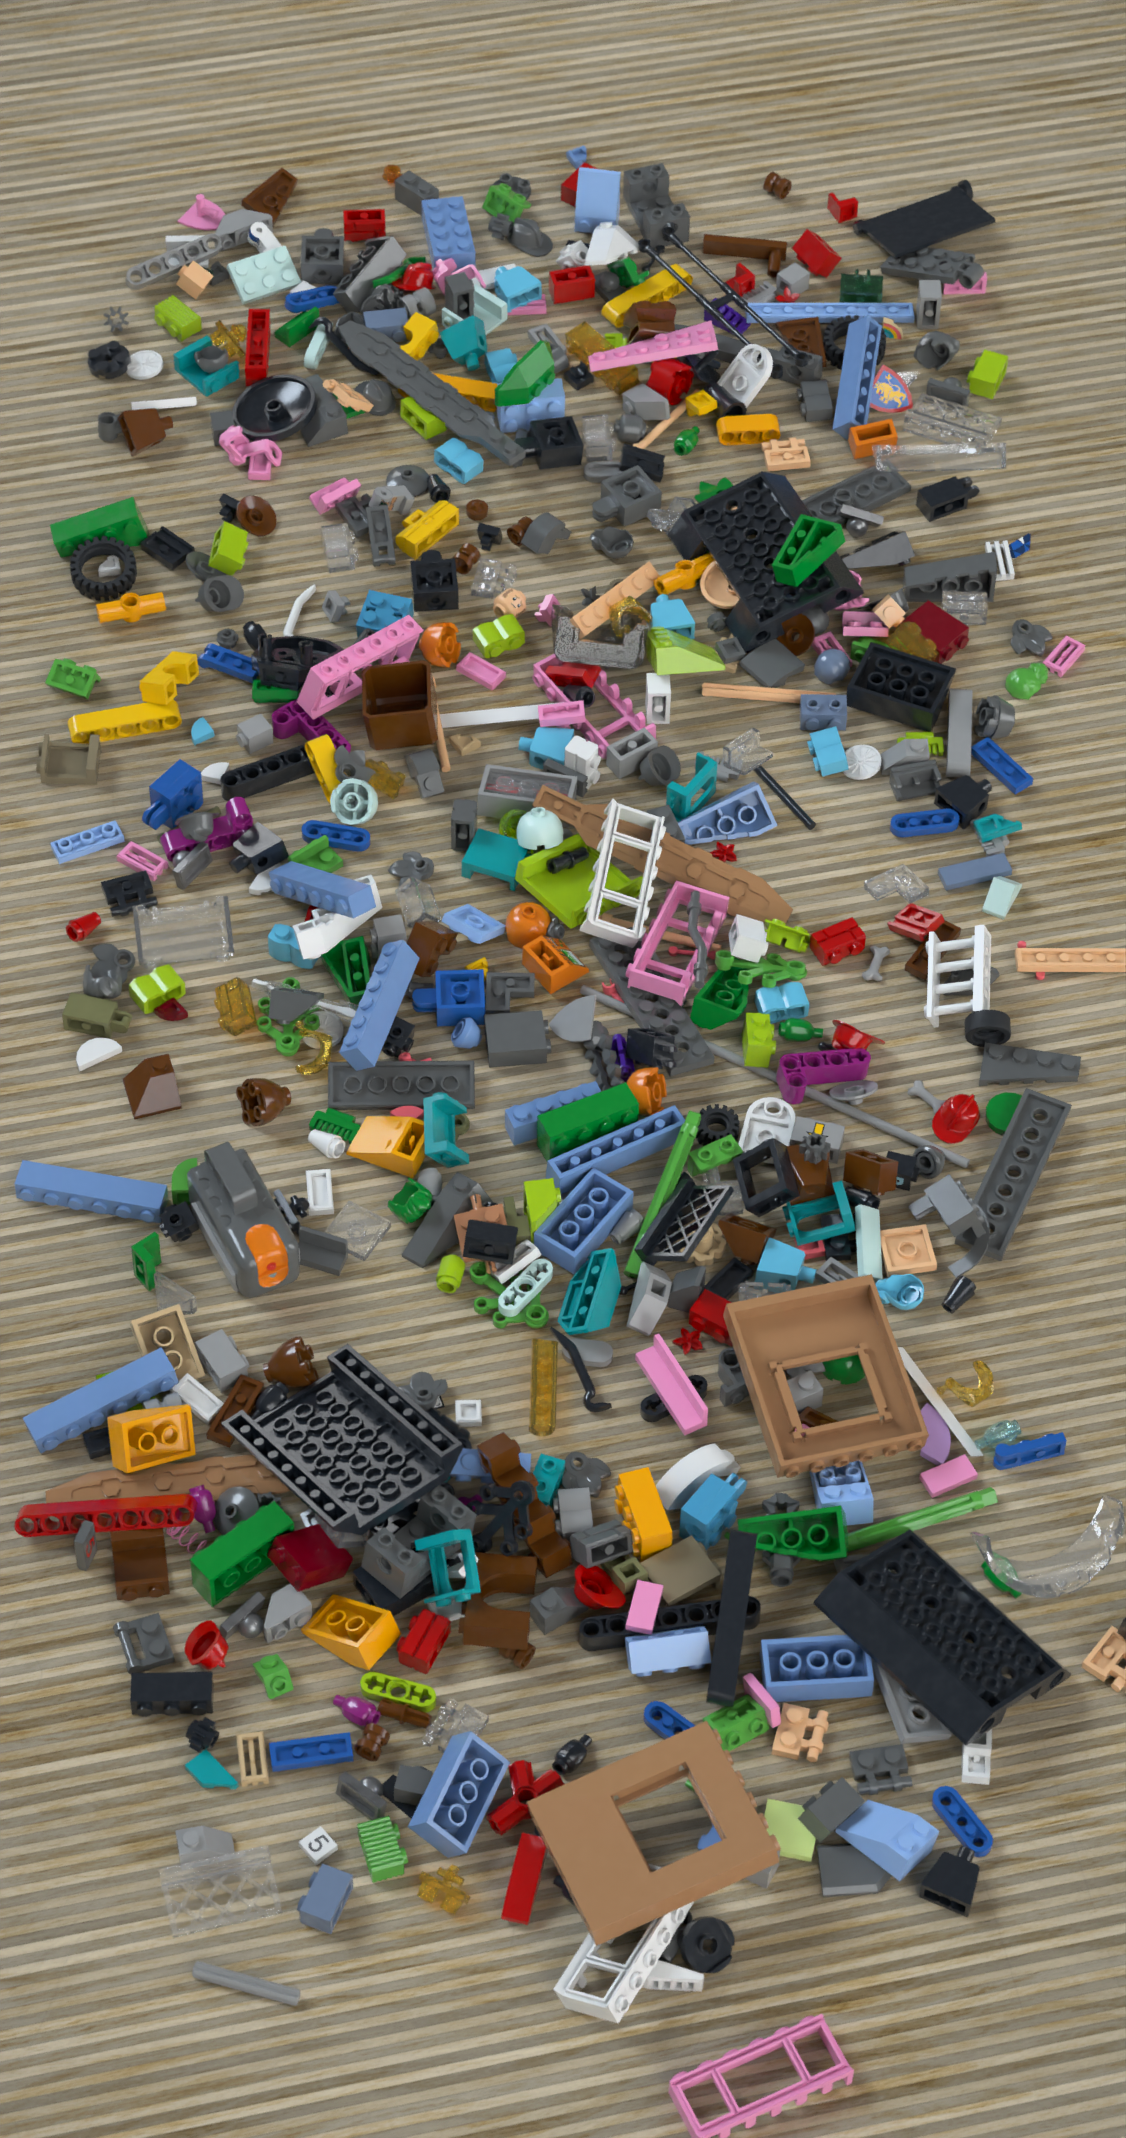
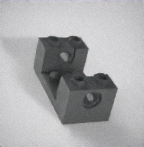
(650, 205)
(389, 1554)

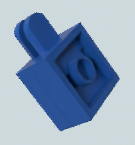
(174, 795)
(456, 997)

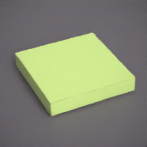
(791, 1834)

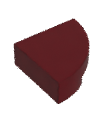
(171, 1011)

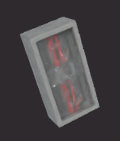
(516, 788)

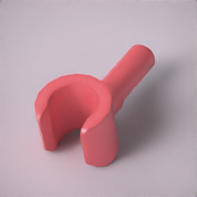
(611, 991)

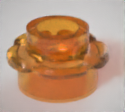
(391, 173)

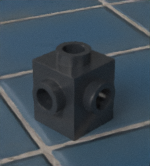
(399, 1038)
(178, 1222)

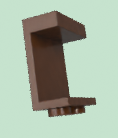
(140, 1564)

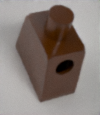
(143, 428)

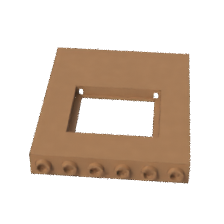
(814, 1328)
(601, 1857)

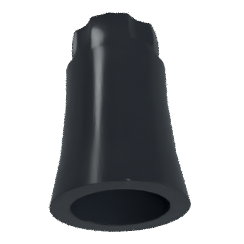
(726, 403)

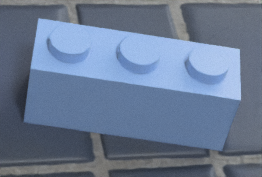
(668, 1651)

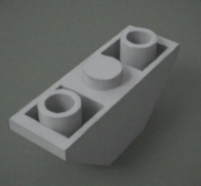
(236, 226)
(649, 1299)

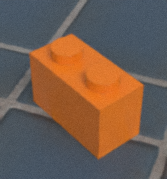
(864, 436)

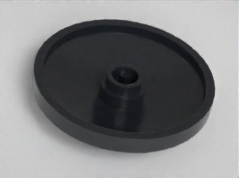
(275, 407)

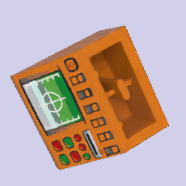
(552, 963)

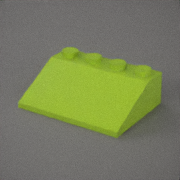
(678, 654)

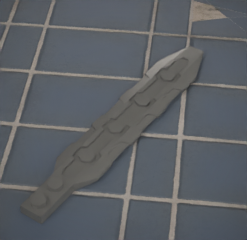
(429, 391)

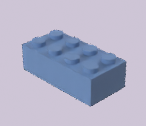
(448, 231)
(583, 1220)
(815, 1668)
(459, 1794)

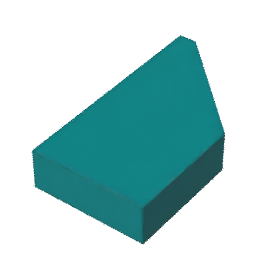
(994, 827)
(209, 1772)

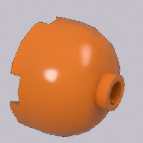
(440, 644)
(526, 923)
(648, 1089)

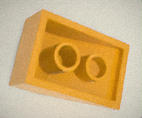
(151, 1437)
(353, 1630)

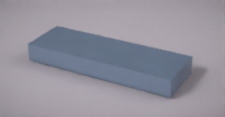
(974, 871)

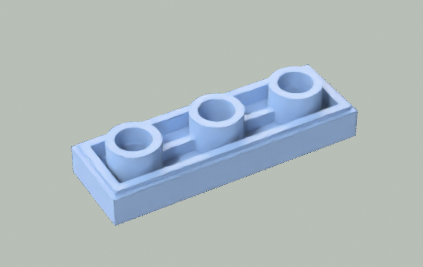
(87, 842)

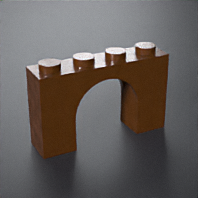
(493, 1626)

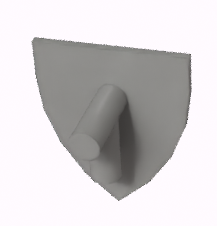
(575, 1020)

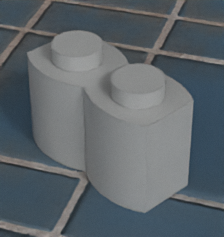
(573, 1511)

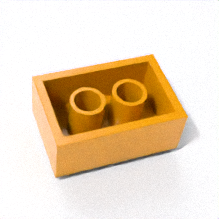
(642, 1513)

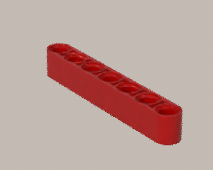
(116, 1508)

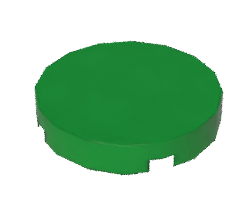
(1001, 1110)

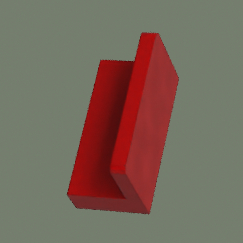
(573, 674)

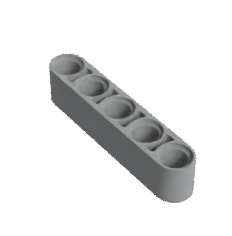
(167, 269)
(959, 733)

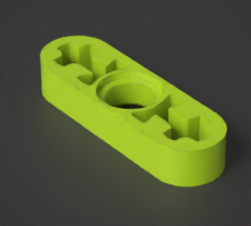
(392, 1682)

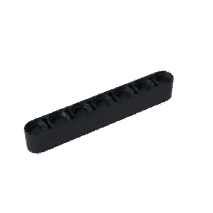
(679, 1615)
(731, 1618)

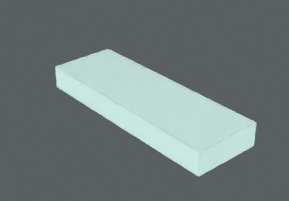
(868, 1242)

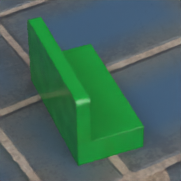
(297, 327)
(145, 1258)

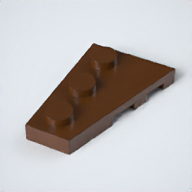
(271, 194)
(803, 335)

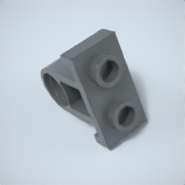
(734, 1385)

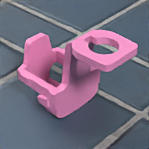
(445, 267)
(242, 448)

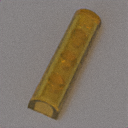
(543, 1387)

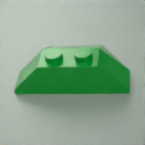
(527, 377)

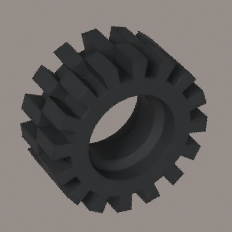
(717, 1116)

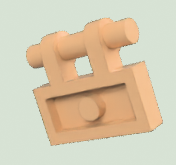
(347, 395)
(785, 454)
(1105, 1659)
(791, 1732)

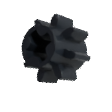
(202, 1734)

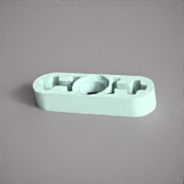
(316, 348)
(526, 1277)

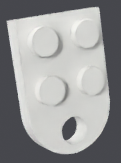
(746, 376)
(763, 1125)

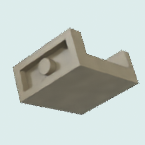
(69, 761)
(682, 1571)

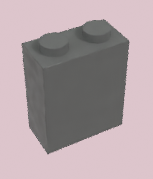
(516, 1038)

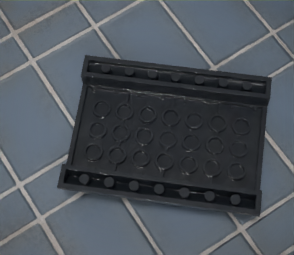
(350, 1445)

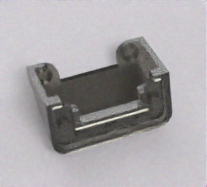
(601, 645)

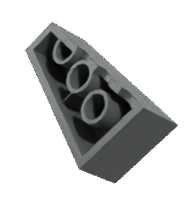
(378, 260)
(959, 574)

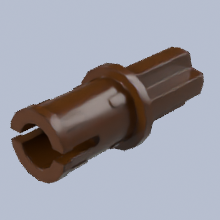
(404, 1713)

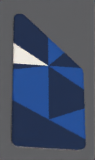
(1020, 546)

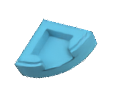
(201, 731)

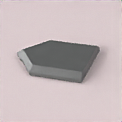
(848, 1871)

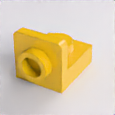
(700, 403)

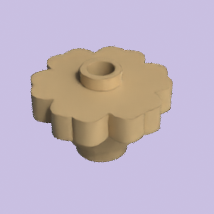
(710, 1246)

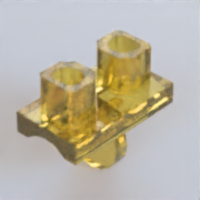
(233, 337)
(384, 779)
(454, 1896)

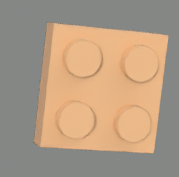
(907, 1250)

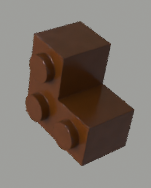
(428, 942)

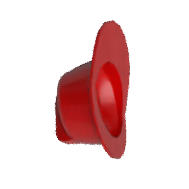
(416, 277)
(851, 1038)
(956, 1118)
(597, 1589)
(206, 1646)

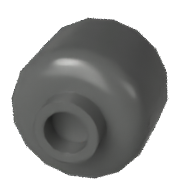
(630, 428)

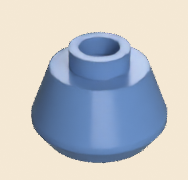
(466, 1034)

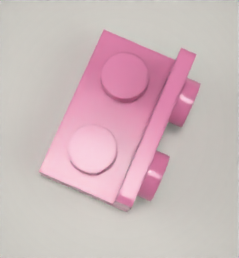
(336, 492)
(863, 624)

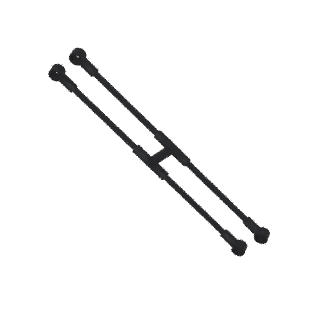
(644, 246)

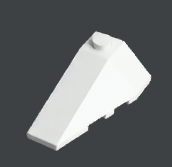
(609, 244)

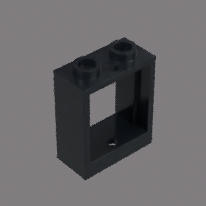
(774, 1196)

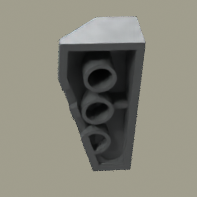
(328, 419)
(438, 1228)

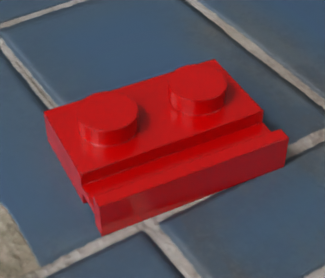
(916, 922)

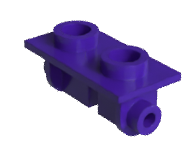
(626, 1064)

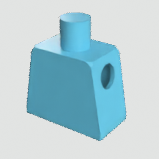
(516, 287)
(672, 616)
(546, 744)
(783, 1264)

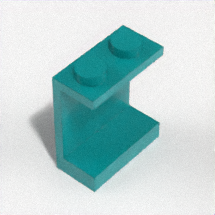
(203, 381)

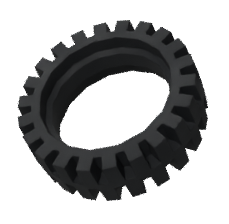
(838, 329)
(109, 588)

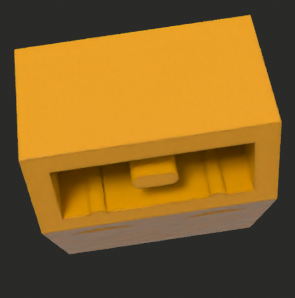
(391, 1143)

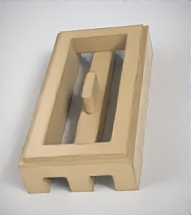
(254, 1779)

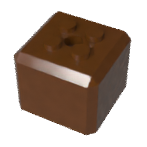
(399, 705)

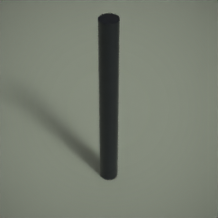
(785, 797)

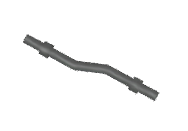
(700, 967)

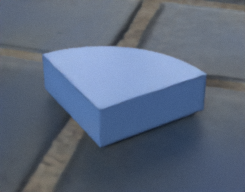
(577, 156)

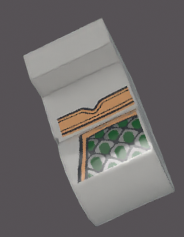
(396, 497)

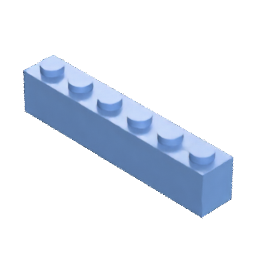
(857, 375)
(322, 889)
(379, 1005)
(616, 1149)
(91, 1191)
(101, 1399)

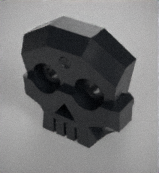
(288, 659)

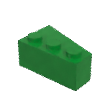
(349, 967)

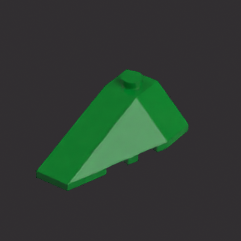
(720, 999)

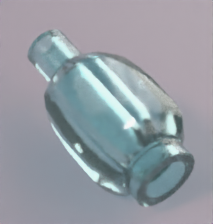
(1000, 1432)

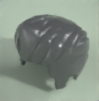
(936, 349)
(102, 983)

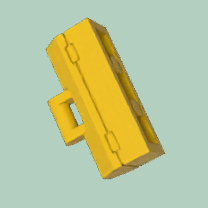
(428, 530)

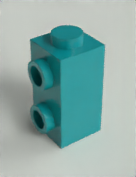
(549, 1477)

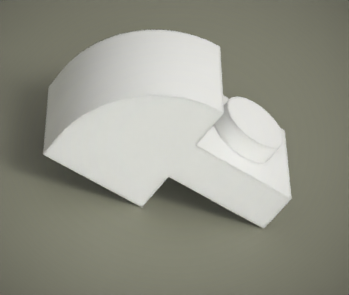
(976, 1760)

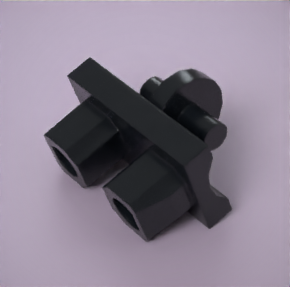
(297, 1207)

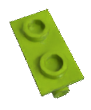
(795, 936)

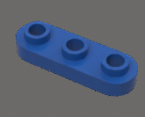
(311, 298)
(924, 823)
(347, 836)
(670, 1722)
(960, 1812)

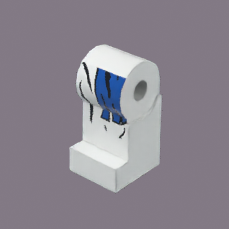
(262, 237)

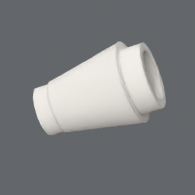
(327, 1143)

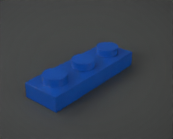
(1001, 765)
(311, 1752)

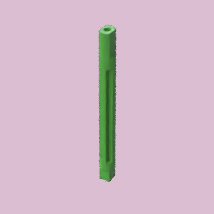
(667, 1183)
(921, 1518)

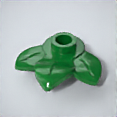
(708, 490)

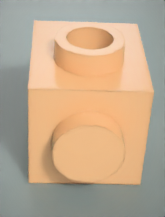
(193, 279)
(889, 612)

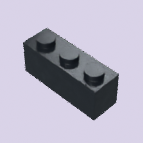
(172, 1693)

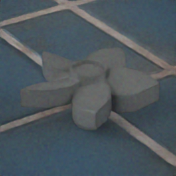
(590, 596)

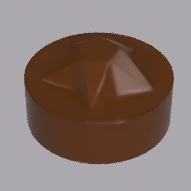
(477, 509)

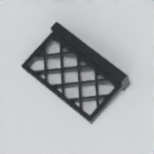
(677, 1214)

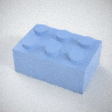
(545, 406)

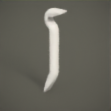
(291, 622)

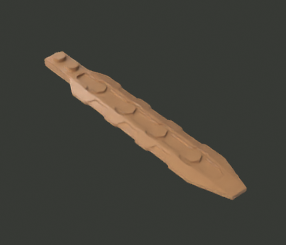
(677, 862)
(169, 1479)

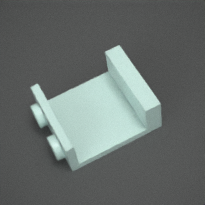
(487, 308)

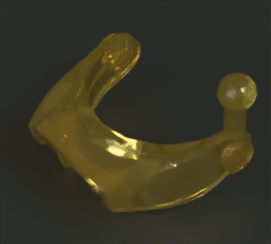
(627, 604)
(324, 1055)
(968, 1395)

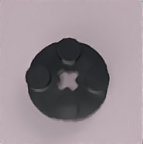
(99, 358)
(721, 1947)

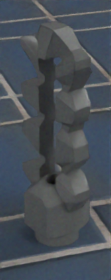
(602, 1043)
(780, 1565)

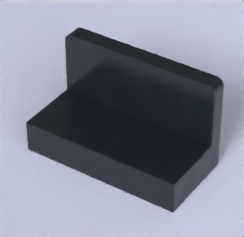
(490, 1242)

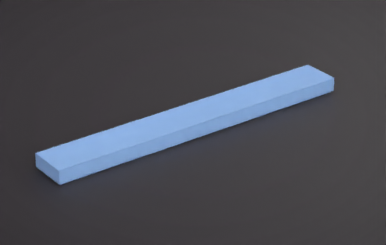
(831, 311)

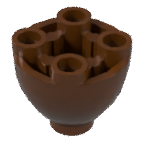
(262, 1100)
(292, 1364)

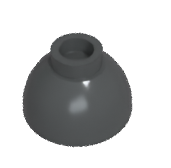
(929, 1160)

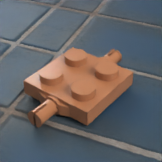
(490, 1214)

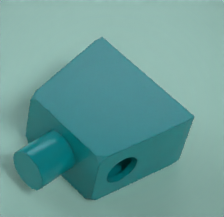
(466, 341)

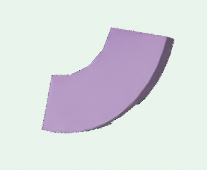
(939, 1440)

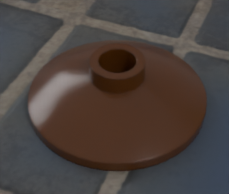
(256, 515)
(796, 625)

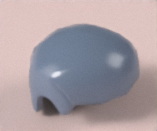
(832, 666)

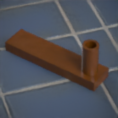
(770, 250)

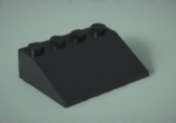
(900, 687)

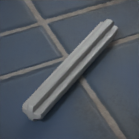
(246, 1983)

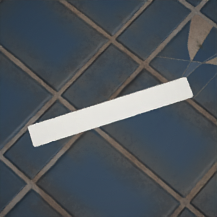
(490, 716)
(939, 1405)

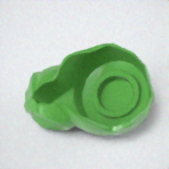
(1026, 682)

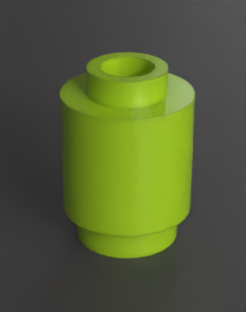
(450, 1273)

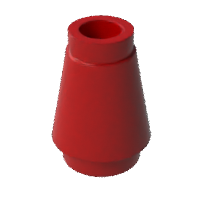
(81, 927)

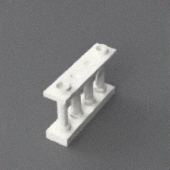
(979, 984)

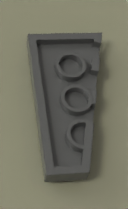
(1015, 1064)

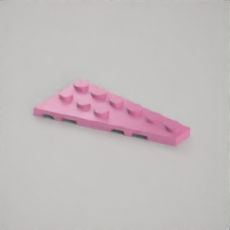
(678, 343)

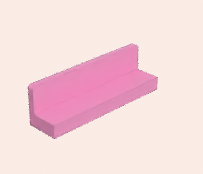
(673, 1386)

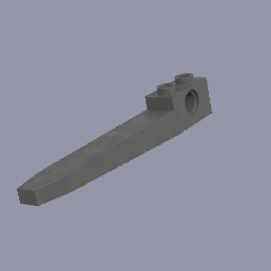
(730, 347)

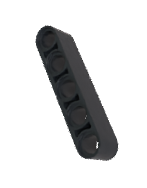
(266, 773)

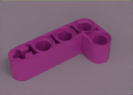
(293, 719)
(225, 830)
(820, 1067)

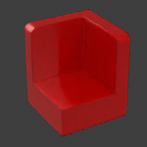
(844, 209)
(743, 281)

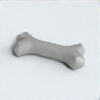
(873, 971)
(919, 1090)

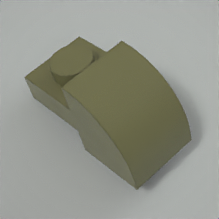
(516, 1221)
(625, 1572)

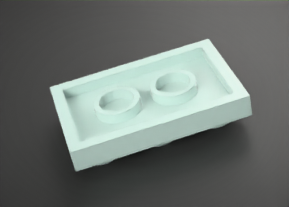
(263, 274)

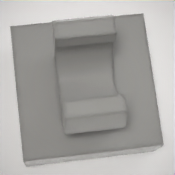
(334, 606)

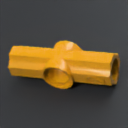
(683, 576)
(130, 607)

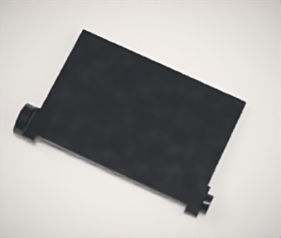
(926, 221)

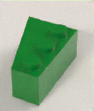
(806, 549)

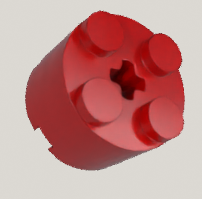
(670, 379)

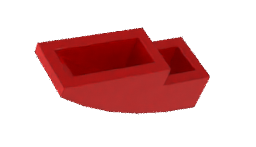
(524, 1879)

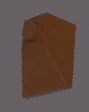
(152, 1087)
(746, 1237)

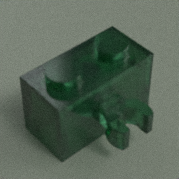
(861, 288)

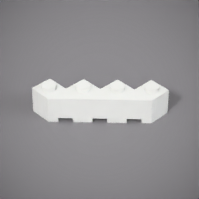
(330, 928)

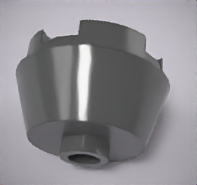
(995, 718)

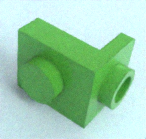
(273, 1675)

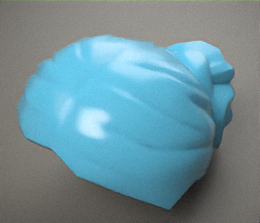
(901, 1291)

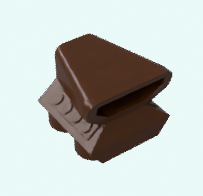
(649, 320)
(812, 1179)

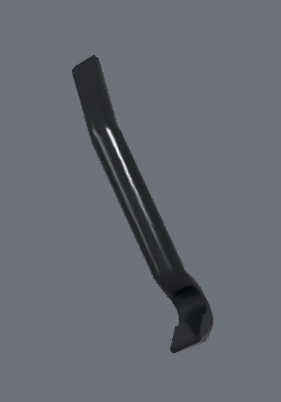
(341, 346)
(582, 1373)

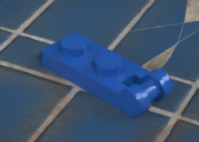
(227, 662)
(1029, 1451)

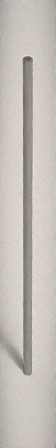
(810, 1092)

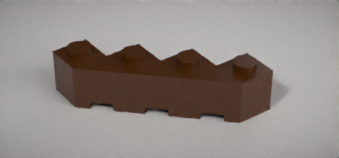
(501, 1459)

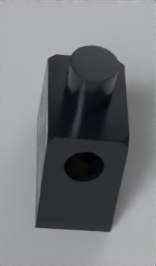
(964, 797)
(258, 850)
(952, 1881)

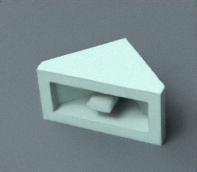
(1001, 896)

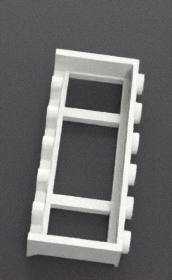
(604, 929)
(630, 1976)

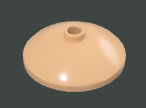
(717, 589)

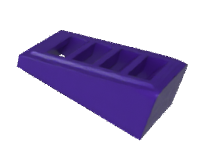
(729, 314)

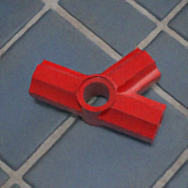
(523, 1788)

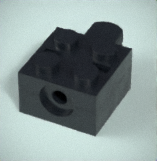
(553, 443)
(434, 583)

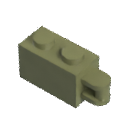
(94, 1016)

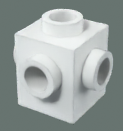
(573, 255)

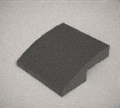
(772, 664)

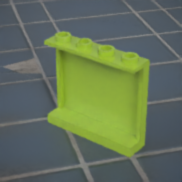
(567, 890)

